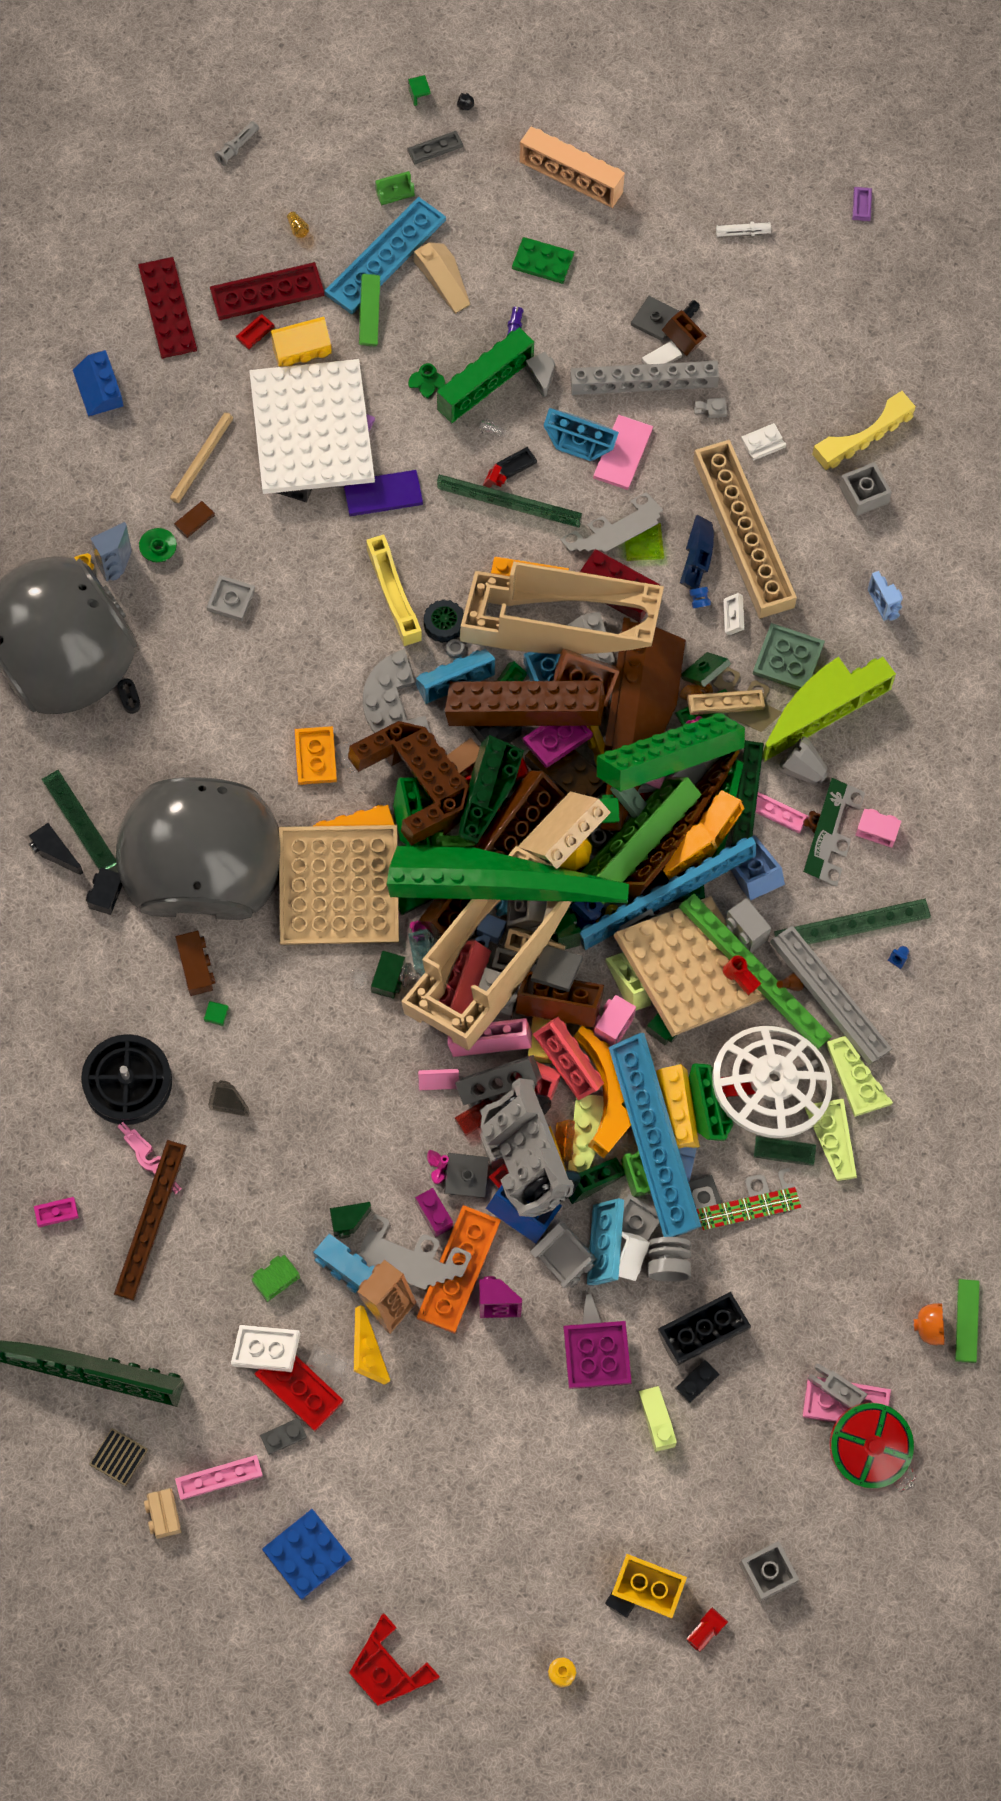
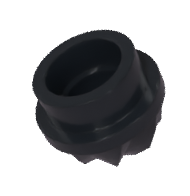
(465, 101)

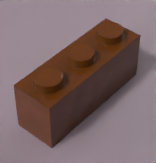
(195, 963)

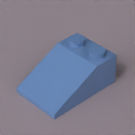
(759, 873)

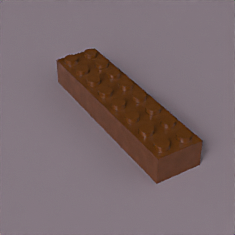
(525, 703)

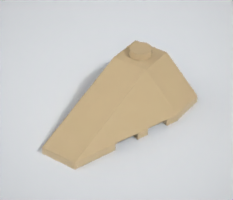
(443, 273)

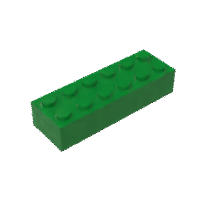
(484, 375)

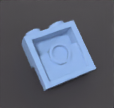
(885, 597)

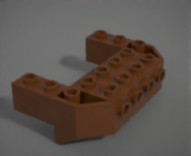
(428, 764)

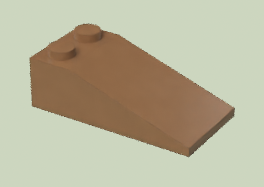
(387, 1295)

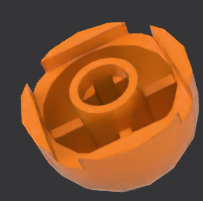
(931, 1324)

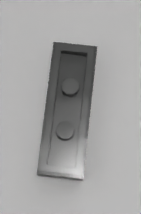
(435, 147)

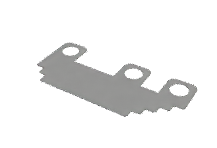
(615, 534)
(416, 1265)

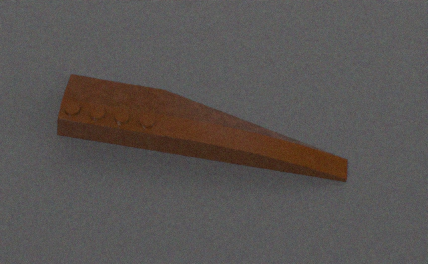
(647, 696)

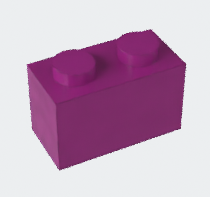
(434, 1212)

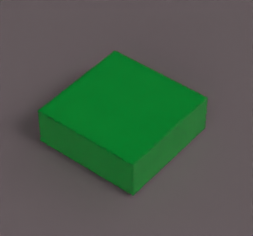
(216, 1013)

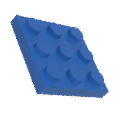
(306, 1554)

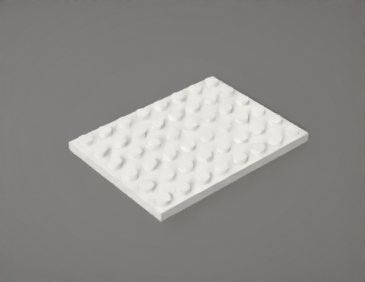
(311, 426)

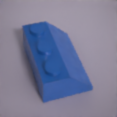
(97, 384)
(528, 1226)

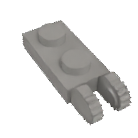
(838, 1387)

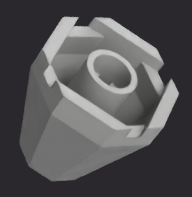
(804, 762)

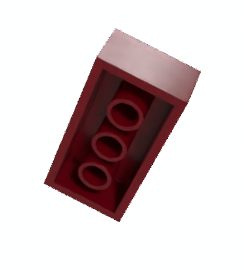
(603, 565)

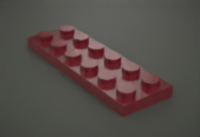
(267, 291)
(167, 307)

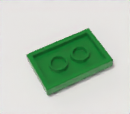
(543, 260)

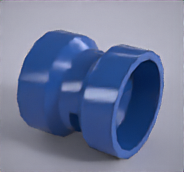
(698, 593)

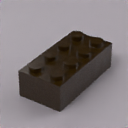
(570, 774)

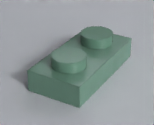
(630, 800)

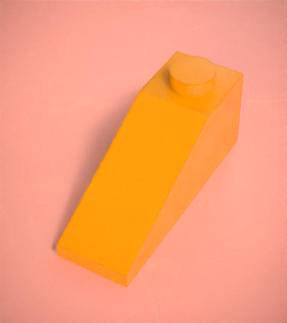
(693, 848)

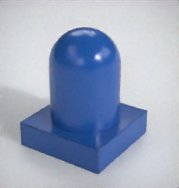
(899, 956)

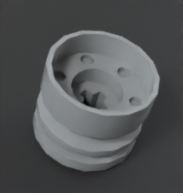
(669, 1259)

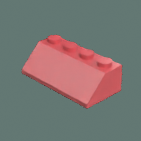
(465, 973)
(568, 1058)

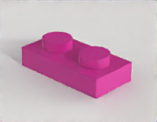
(56, 1212)

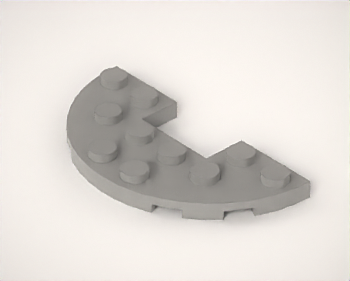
(380, 693)

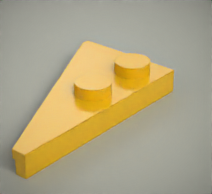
(367, 1354)

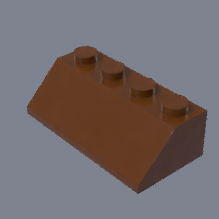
(577, 1006)

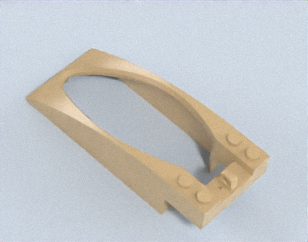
(545, 584)
(466, 1028)

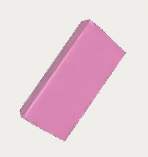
(438, 1079)

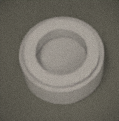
(455, 648)

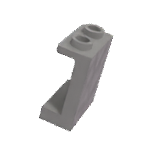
(564, 1255)

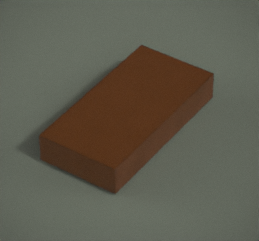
(194, 519)

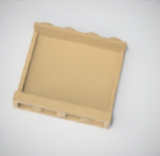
(565, 828)

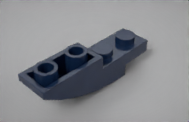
(700, 552)

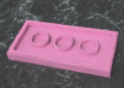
(622, 462)
(823, 1407)

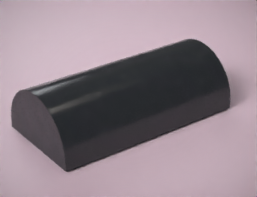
(703, 1329)

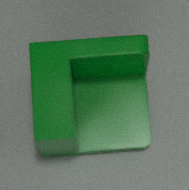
(418, 87)

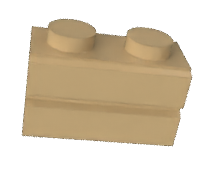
(163, 1513)

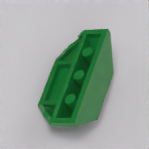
(408, 800)
(709, 1116)

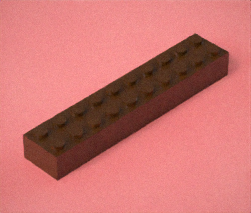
(514, 822)

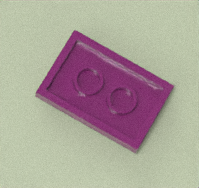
(555, 742)

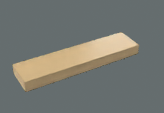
(726, 702)

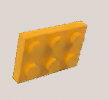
(315, 755)

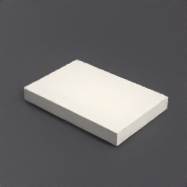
(265, 1348)

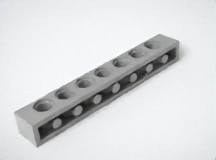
(644, 377)

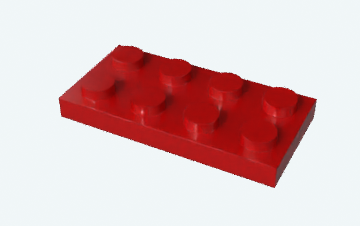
(302, 1392)

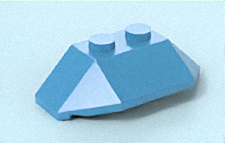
(579, 435)

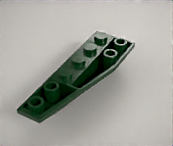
(489, 785)

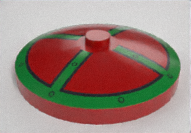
(871, 1445)

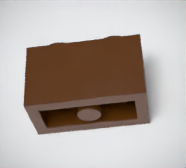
(684, 332)

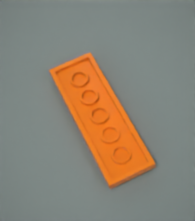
(447, 1300)

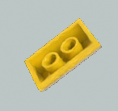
(301, 342)
(649, 1586)

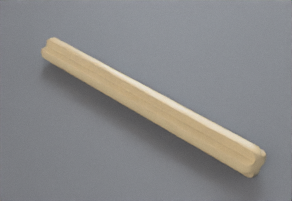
(201, 457)

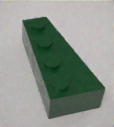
(567, 931)

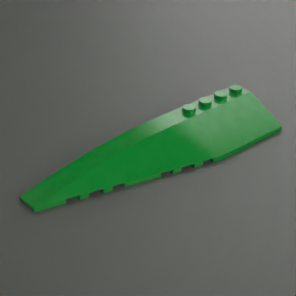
(492, 876)

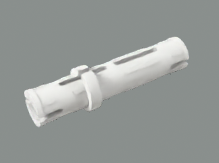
(743, 229)

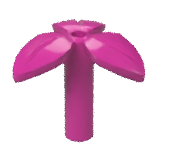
(440, 1162)

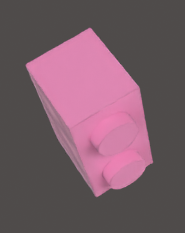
(878, 827)

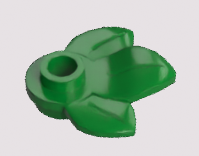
(426, 382)

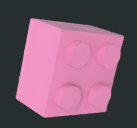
(615, 1020)

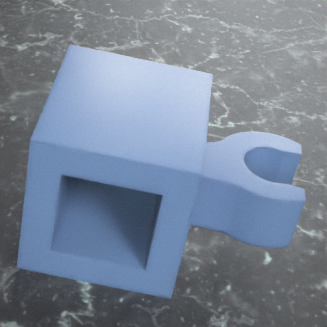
(490, 930)

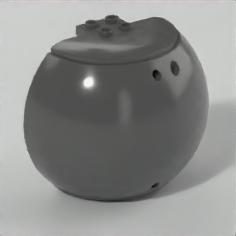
(61, 635)
(200, 837)

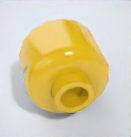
(562, 1672)

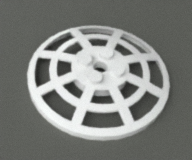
(769, 1089)

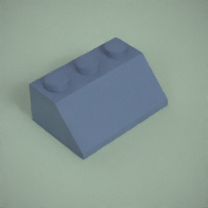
(112, 551)

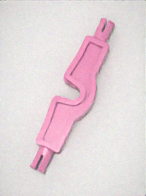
(142, 1149)

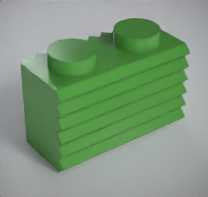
(275, 1277)

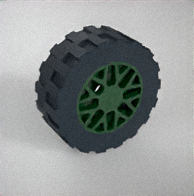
(443, 620)

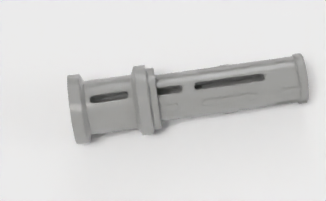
(231, 147)

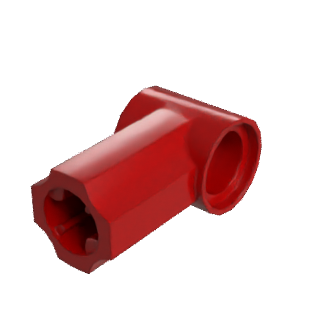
(737, 970)
(710, 1625)

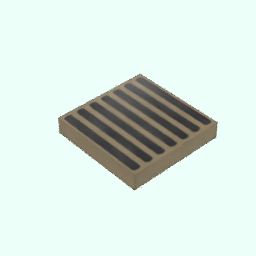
(118, 1457)

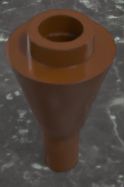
(791, 982)

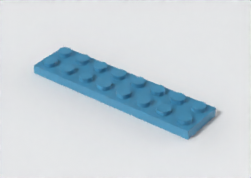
(386, 252)

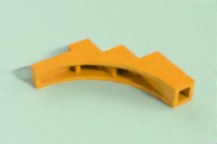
(614, 1116)

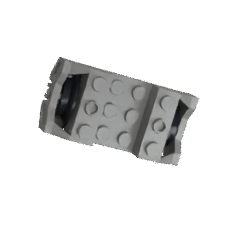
(528, 1149)

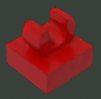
(494, 477)

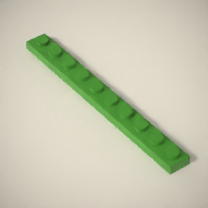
(778, 997)

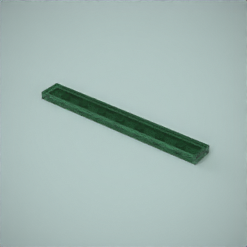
(509, 501)
(862, 922)

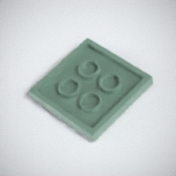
(788, 657)

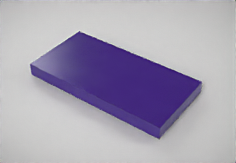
(385, 494)

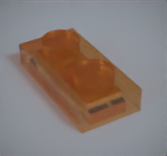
(564, 1138)

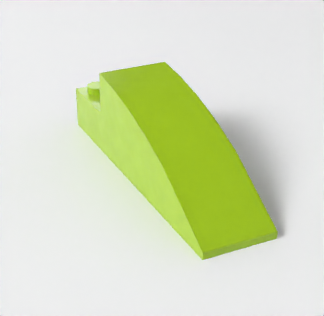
(827, 698)

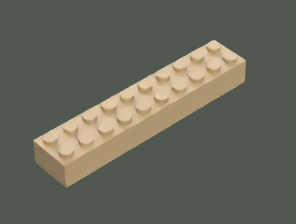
(744, 529)

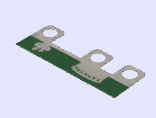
(826, 833)

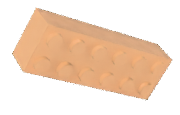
(571, 167)

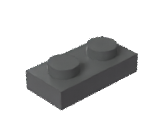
(283, 1436)

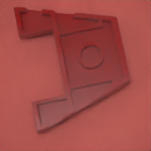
(380, 1674)

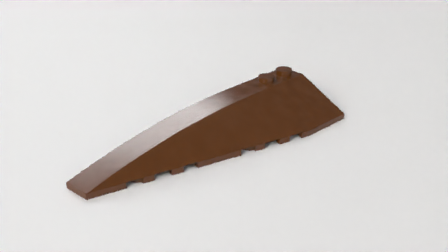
(660, 856)

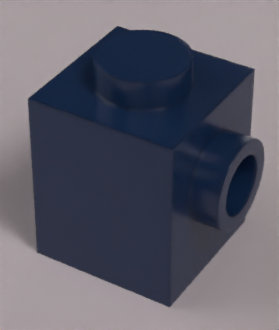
(587, 910)

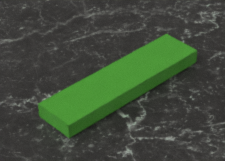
(369, 310)
(967, 1321)

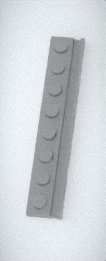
(830, 995)

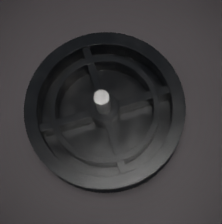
(126, 1079)

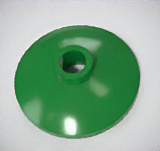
(154, 538)

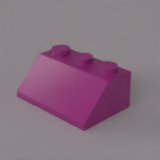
(498, 1299)

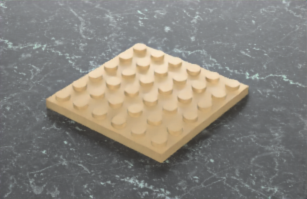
(337, 885)
(682, 970)

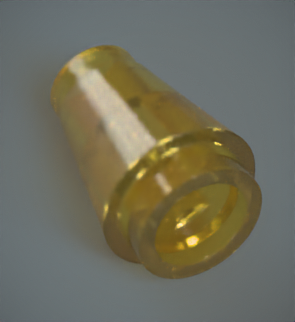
(297, 225)

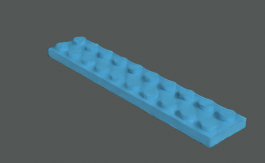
(673, 890)
(654, 1136)

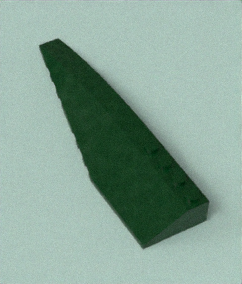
(95, 1371)

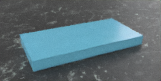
(606, 1241)

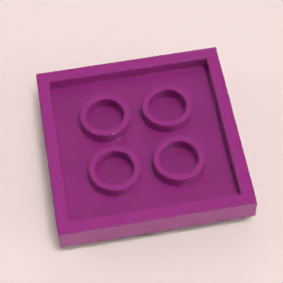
(597, 1355)

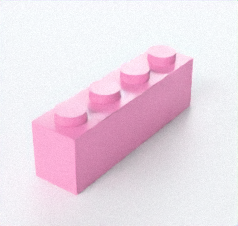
(498, 1037)

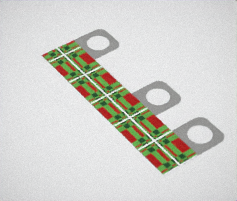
(757, 1205)

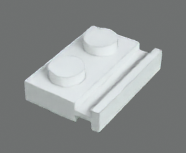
(763, 441)

